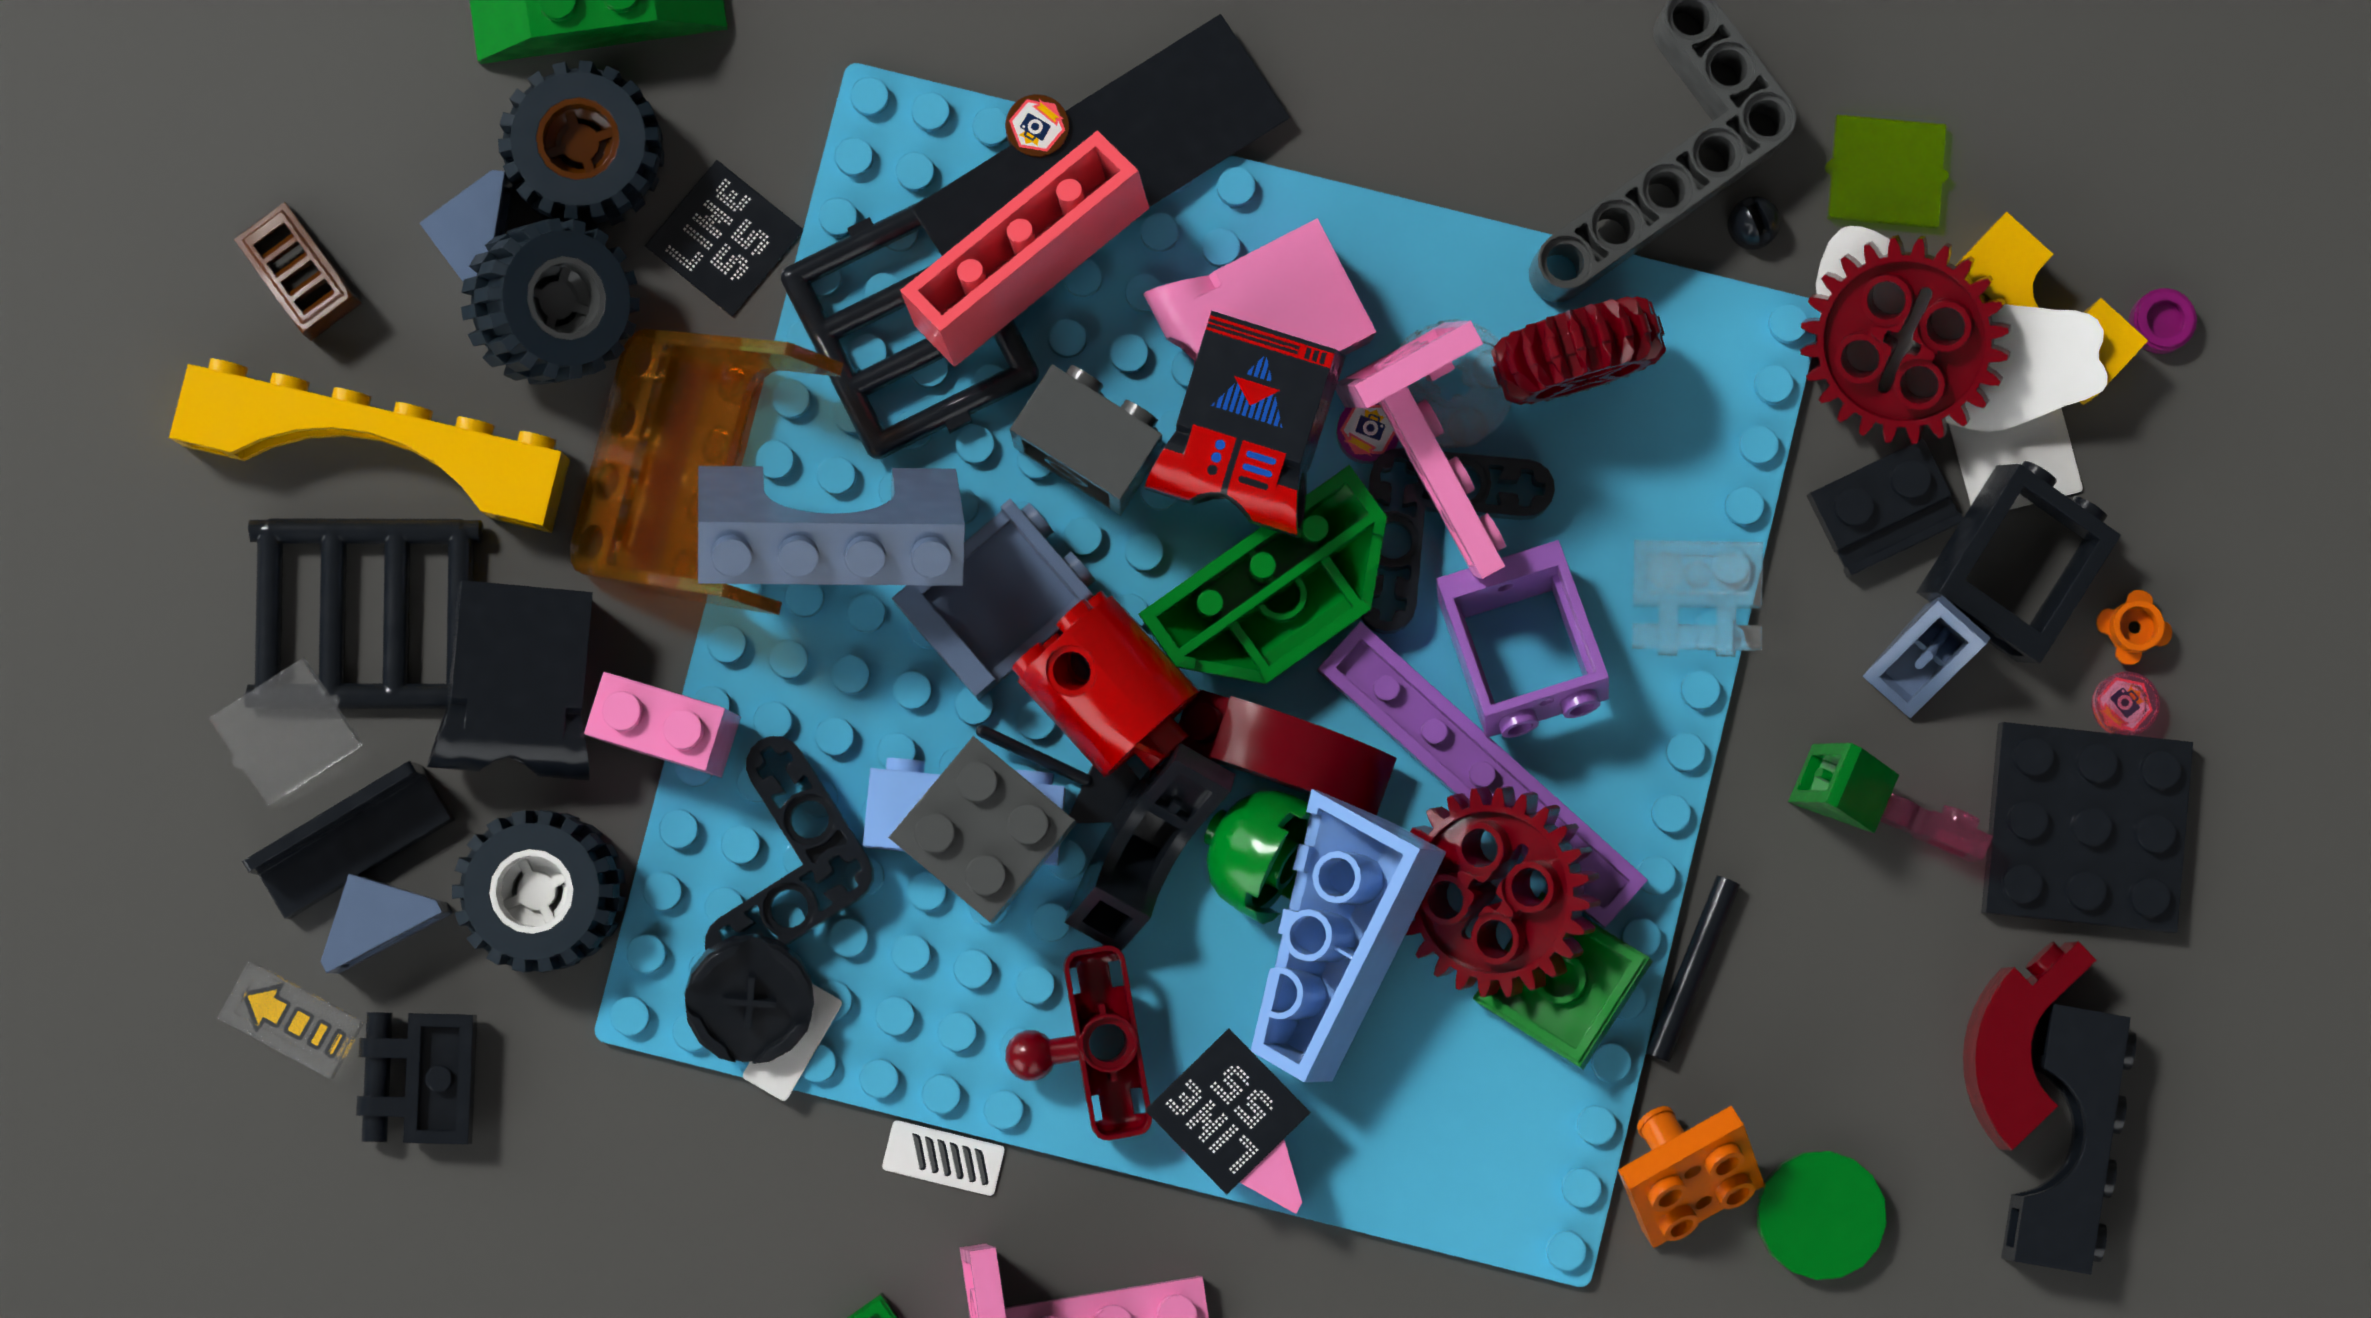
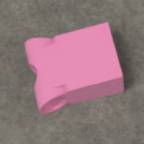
(1283, 286)

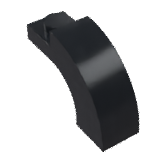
(1144, 844)

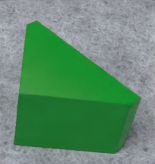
(1844, 784)

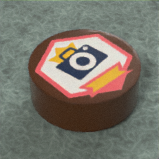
(1037, 125)

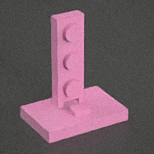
(1419, 426)
(1157, 1300)

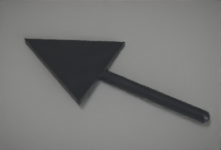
(1099, 795)

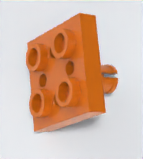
(1689, 1172)

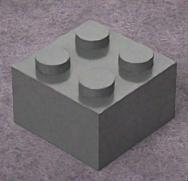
(1088, 437)
(983, 830)

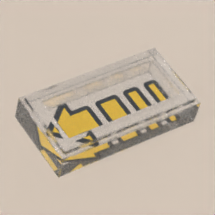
(290, 1020)

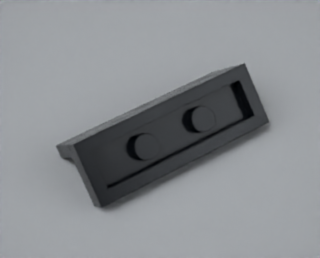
(350, 838)

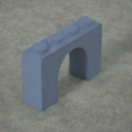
(758, 541)

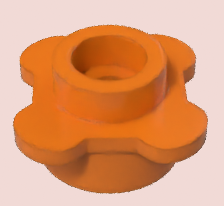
(2138, 609)

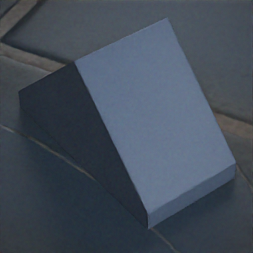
(471, 221)
(1926, 655)
(375, 918)

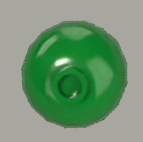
(1256, 851)

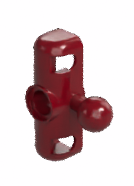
(1032, 1054)

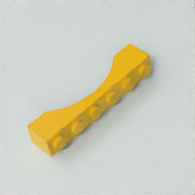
(244, 417)

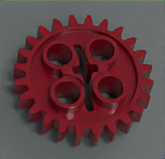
(1957, 363)
(1539, 928)

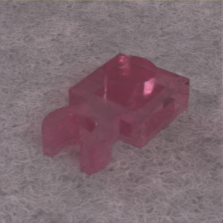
(1949, 830)

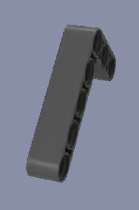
(1681, 167)

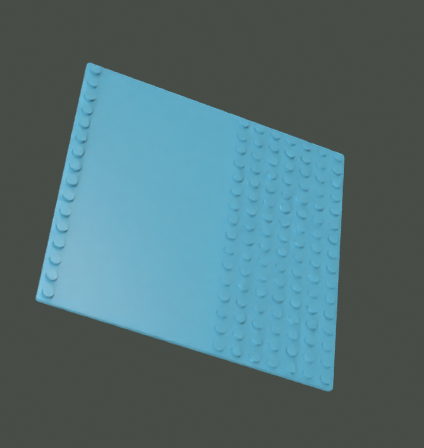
(1441, 1111)

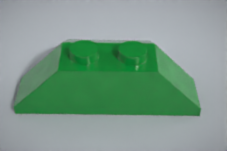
(546, 27)
(1276, 593)

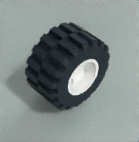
(539, 890)

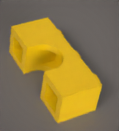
(2014, 259)

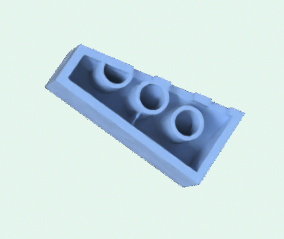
(1342, 929)

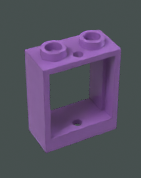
(1523, 577)

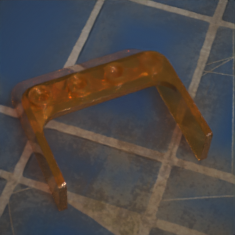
(669, 410)

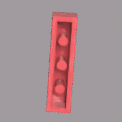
(1025, 248)

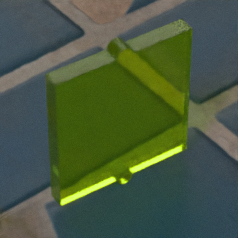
(1886, 171)

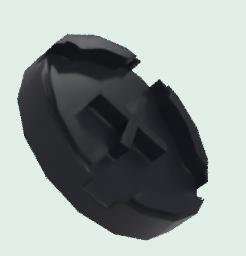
(749, 999)

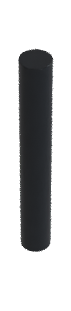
(1692, 968)

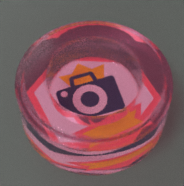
(2125, 703)

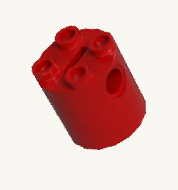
(1120, 701)

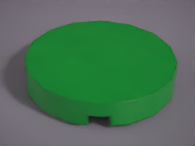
(1821, 1215)

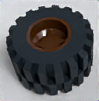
(581, 145)

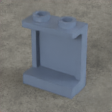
(1007, 602)

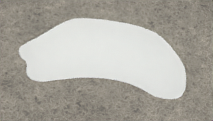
(2049, 362)

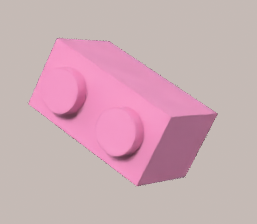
(662, 724)

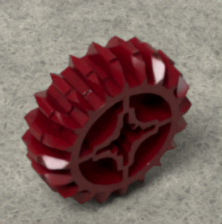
(1578, 350)

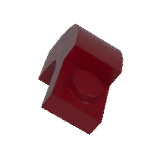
(1286, 750)
(2000, 1037)

